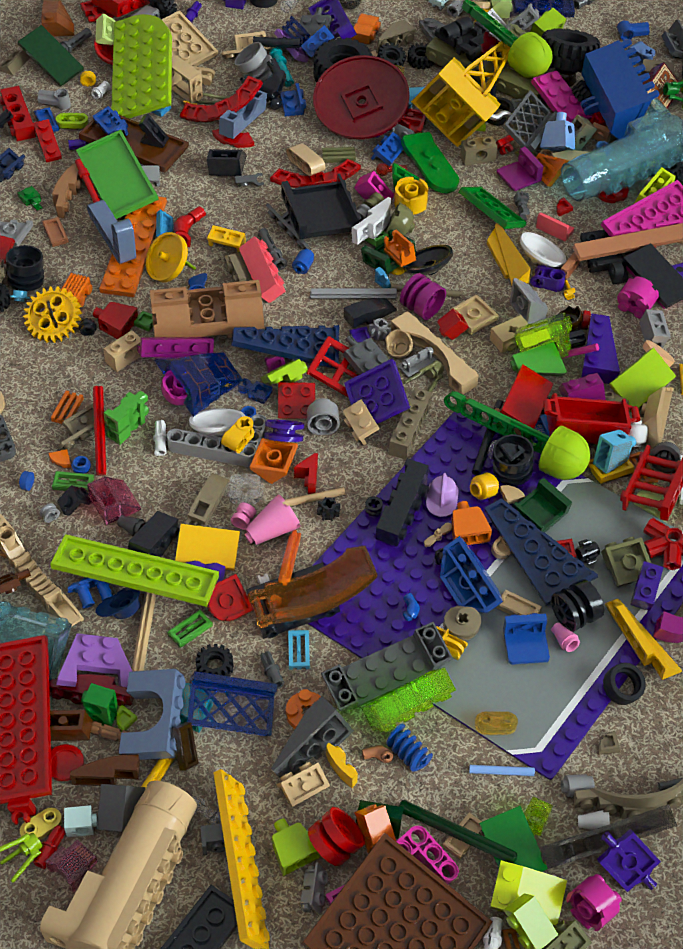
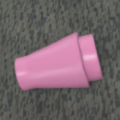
(565, 637)

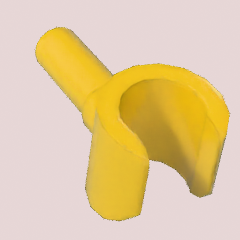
(569, 292)

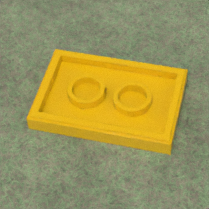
(207, 545)

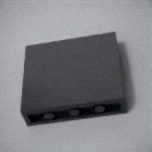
(320, 208)

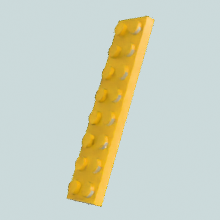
(241, 862)

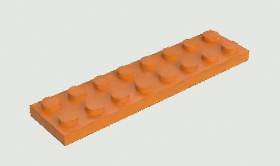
(125, 277)

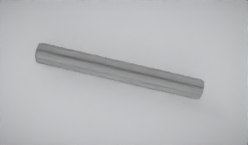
(353, 293)

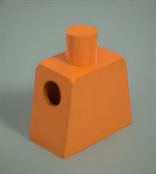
(470, 524)

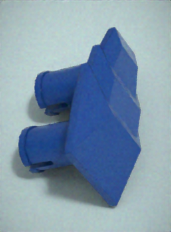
(82, 588)

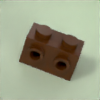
(70, 725)

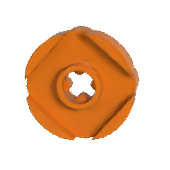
(296, 703)

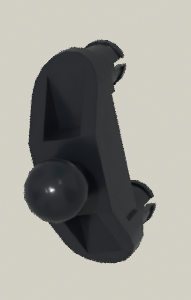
(273, 85)

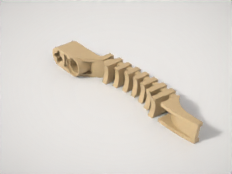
(44, 590)

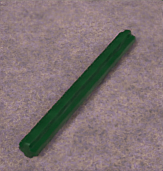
(458, 832)

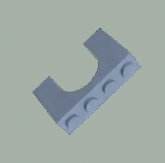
(159, 740)

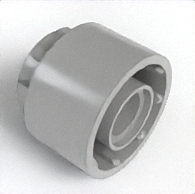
(323, 417)

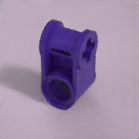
(550, 278)

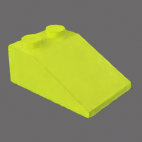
(516, 880)

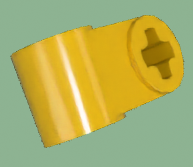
(239, 434)

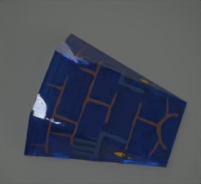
(202, 377)

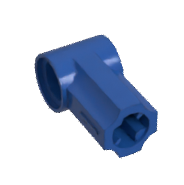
(630, 30)

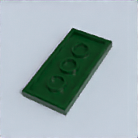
(50, 55)

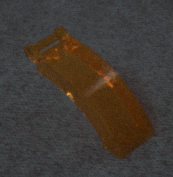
(315, 591)

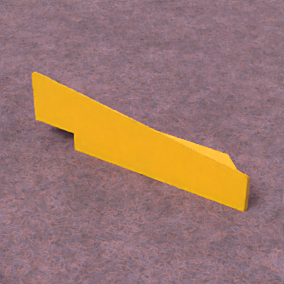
(507, 256)
(642, 641)

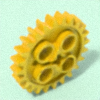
(36, 320)

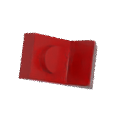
(308, 470)

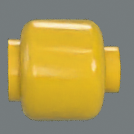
(484, 486)

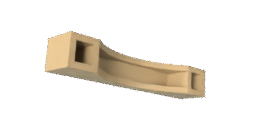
(460, 375)

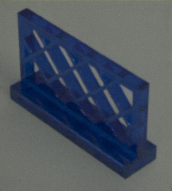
(229, 686)

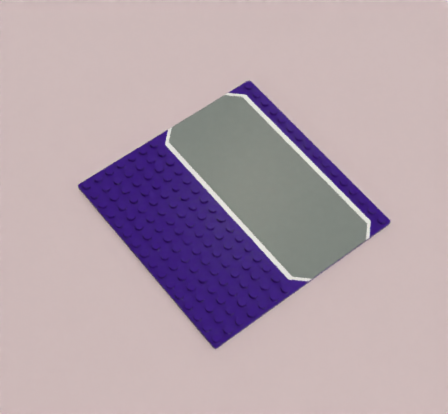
(551, 699)

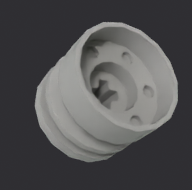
(254, 61)

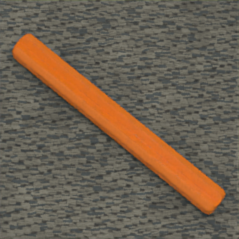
(289, 558)

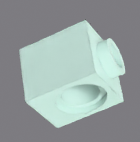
(79, 821)

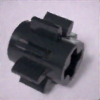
(328, 509)
(587, 551)

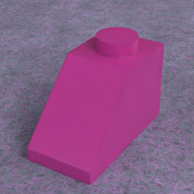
(370, 184)

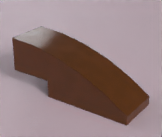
(107, 770)

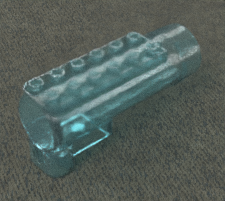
(645, 148)

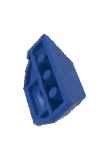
(468, 578)

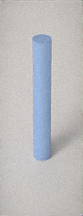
(502, 770)

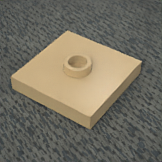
(476, 314)

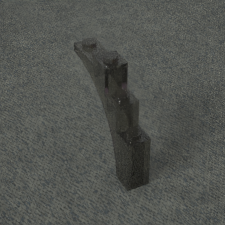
(591, 842)

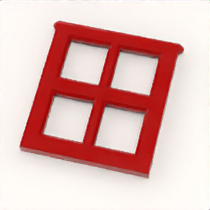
(341, 368)

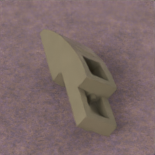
(207, 500)

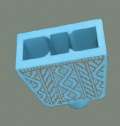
(613, 450)

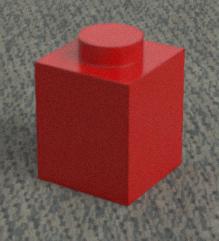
(452, 324)

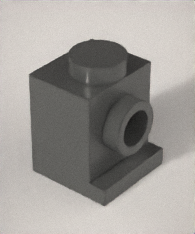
(212, 838)

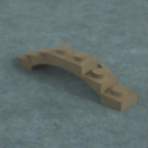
(628, 804)

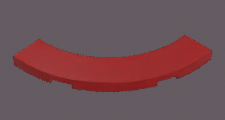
(209, 113)
(346, 170)

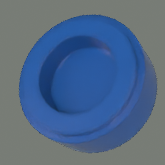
(26, 480)

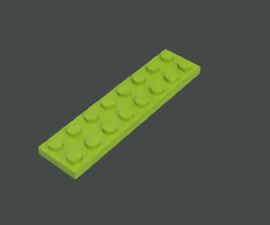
(135, 570)

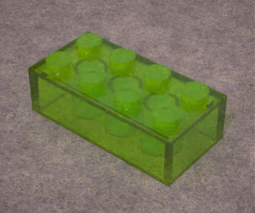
(408, 699)

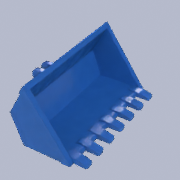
(616, 86)

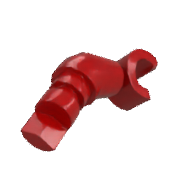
(184, 223)

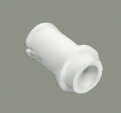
(97, 92)

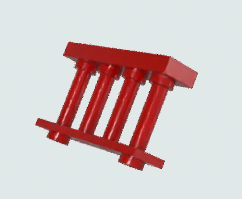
(670, 492)

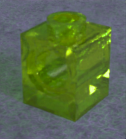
(542, 811)

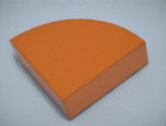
(60, 458)

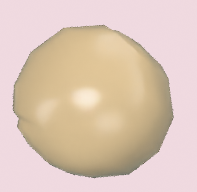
(399, 343)

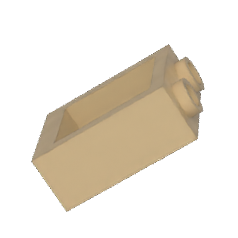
(193, 90)

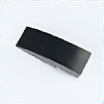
(367, 311)

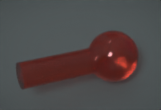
(383, 169)

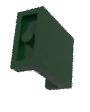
(378, 258)
(543, 505)

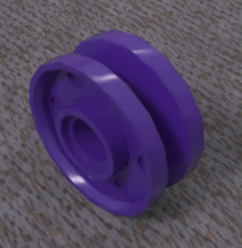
(284, 430)

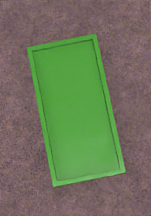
(117, 174)

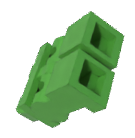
(126, 417)

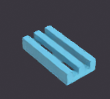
(299, 664)

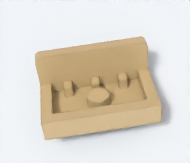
(360, 420)

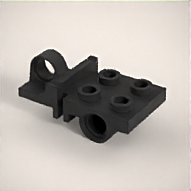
(463, 37)
(612, 263)

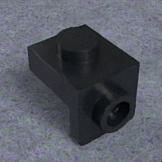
(72, 499)

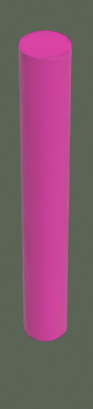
(582, 350)

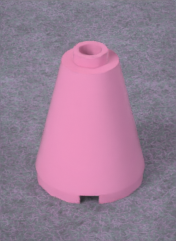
(272, 522)

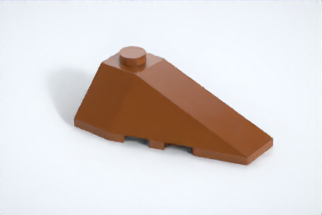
(56, 19)

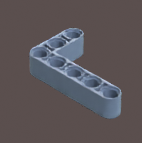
(117, 235)

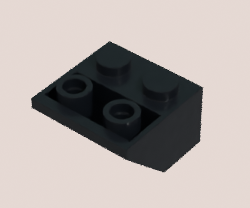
(226, 162)

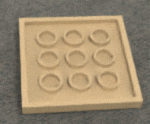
(188, 40)

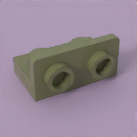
(569, 937)

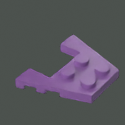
(94, 655)

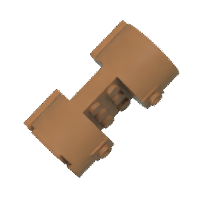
(207, 310)

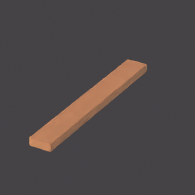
(628, 242)

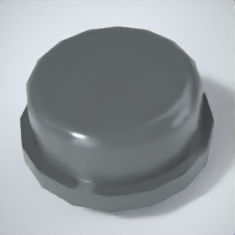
(666, 451)

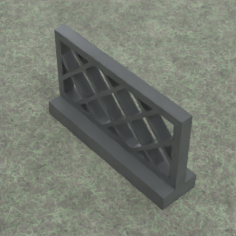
(534, 138)

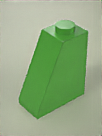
(543, 360)

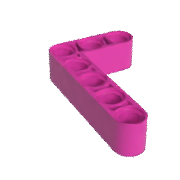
(428, 843)

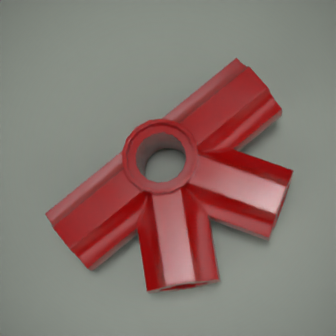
(662, 544)

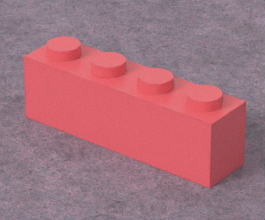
(262, 268)

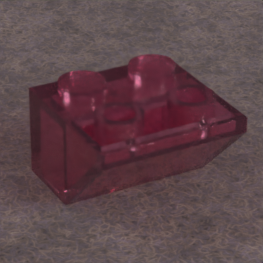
(112, 498)

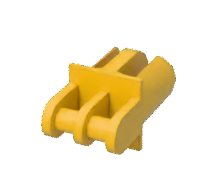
(454, 644)

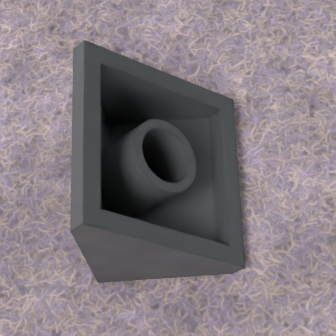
(117, 806)

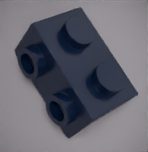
(9, 163)

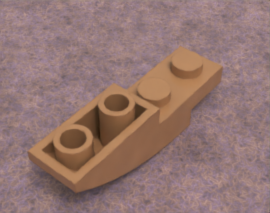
(64, 189)

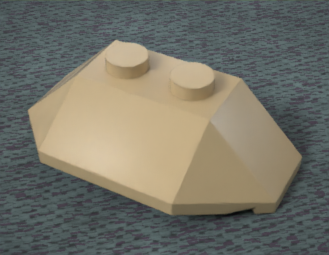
(656, 414)

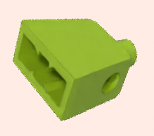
(292, 846)

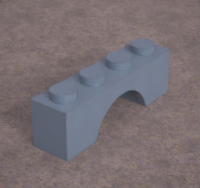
(233, 123)

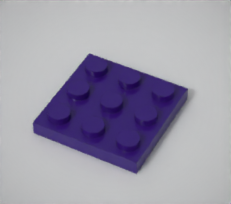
(380, 391)

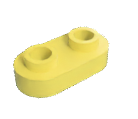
(41, 825)

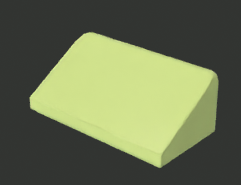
(105, 30)

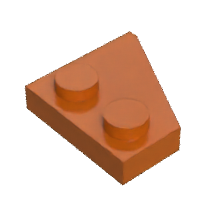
(551, 168)

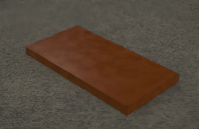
(146, 154)

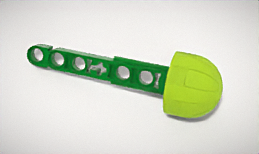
(527, 54)
(562, 454)

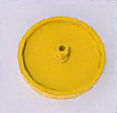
(166, 257)

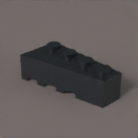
(403, 503)

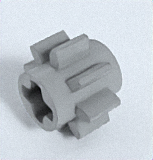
(379, 329)

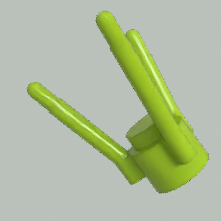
(29, 846)

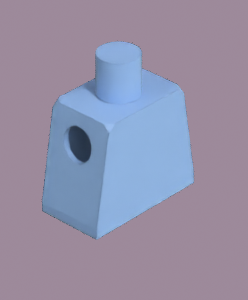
(559, 134)

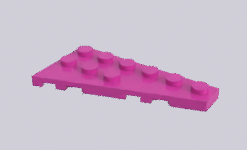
(652, 212)

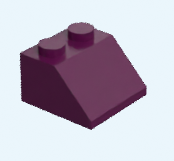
(586, 388)

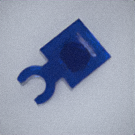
(258, 391)

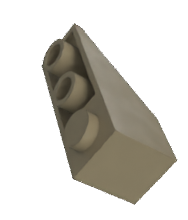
(397, 33)

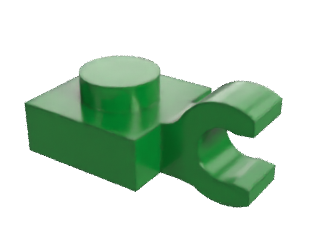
(30, 196)

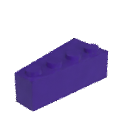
(605, 359)

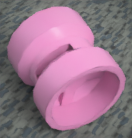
(244, 514)

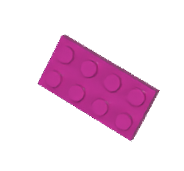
(558, 95)

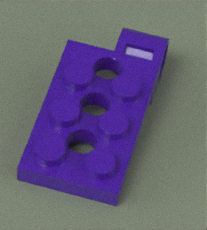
(341, 22)

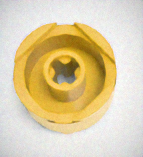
(412, 194)

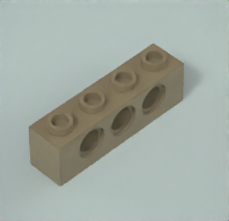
(410, 424)

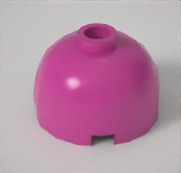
(172, 389)

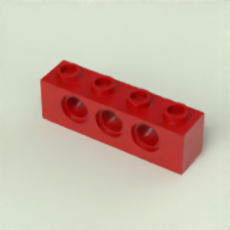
(21, 123)

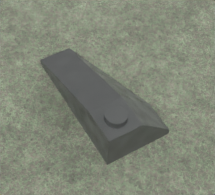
(315, 730)

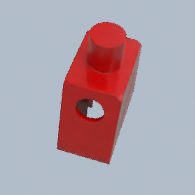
(116, 318)

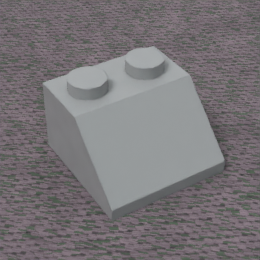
(527, 302)

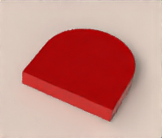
(229, 600)

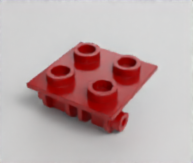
(294, 399)

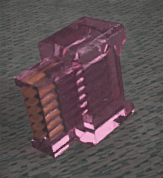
(72, 863)

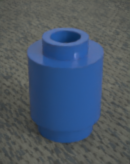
(303, 261)

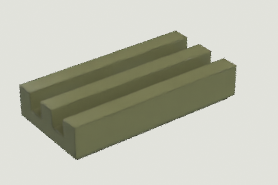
(338, 154)

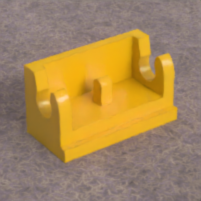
(226, 237)

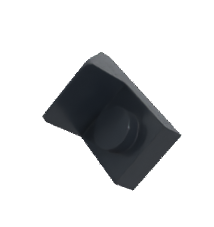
(153, 133)

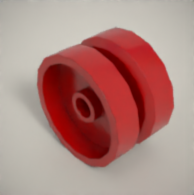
(336, 836)

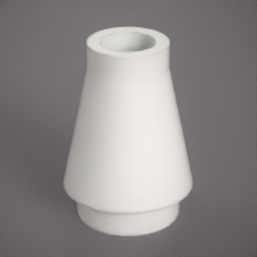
(593, 820)

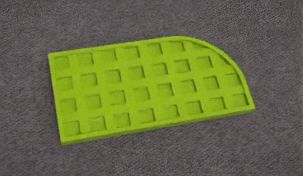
(141, 65)

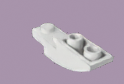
(374, 224)

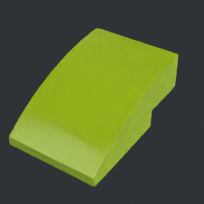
(642, 378)

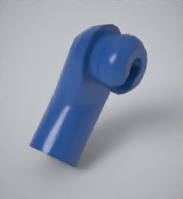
(412, 609)

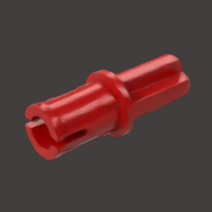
(49, 846)

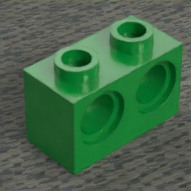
(100, 704)

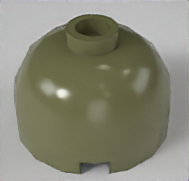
(401, 220)

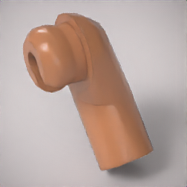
(379, 752)

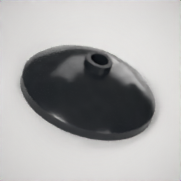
(430, 260)

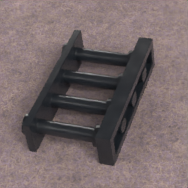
(274, 629)

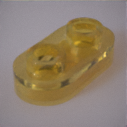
(496, 723)

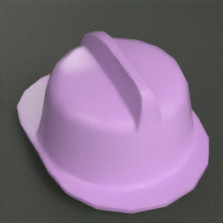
(442, 496)

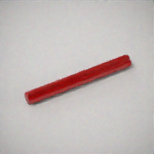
(99, 430)

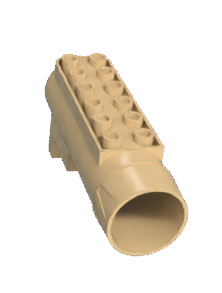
(118, 904)

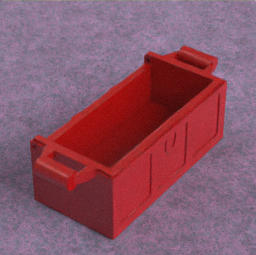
(589, 416)

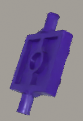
(629, 860)

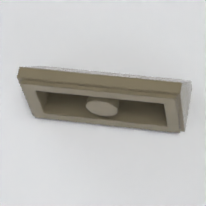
(14, 62)

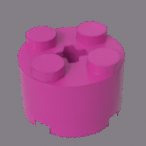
(637, 296)
(594, 902)

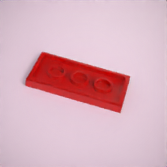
(526, 396)

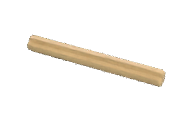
(143, 632)

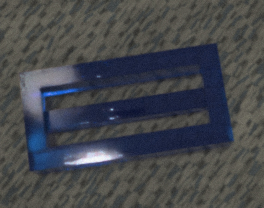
(289, 25)

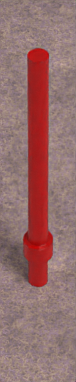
(84, 174)

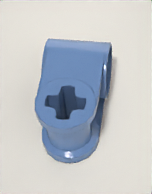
(643, 51)

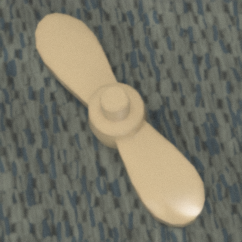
(446, 528)

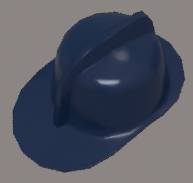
(121, 605)

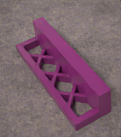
(174, 346)

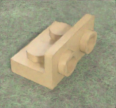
(303, 784)

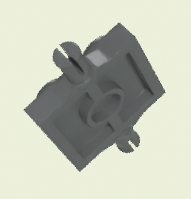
(314, 22)
(364, 354)

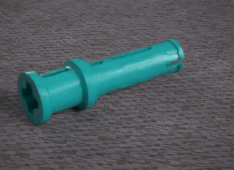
(281, 60)

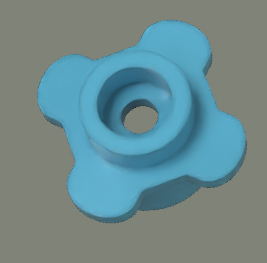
(19, 295)

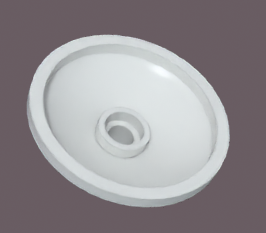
(542, 250)
(215, 421)

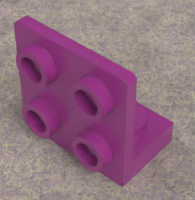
(523, 172)

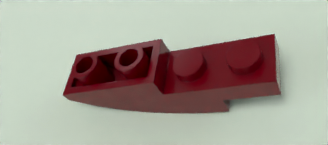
(83, 683)

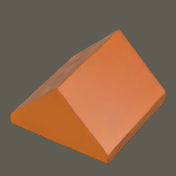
(273, 459)

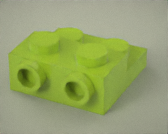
(288, 372)

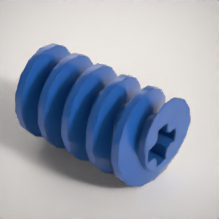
(407, 750)

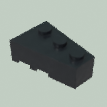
(155, 535)

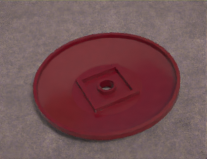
(357, 79)

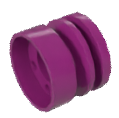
(422, 296)

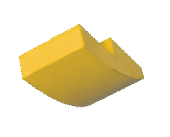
(337, 760)

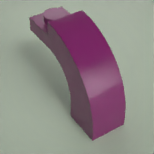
(669, 628)

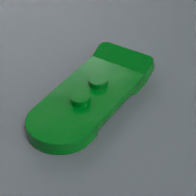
(430, 162)

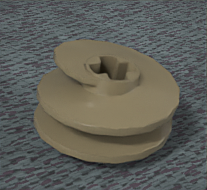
(462, 622)

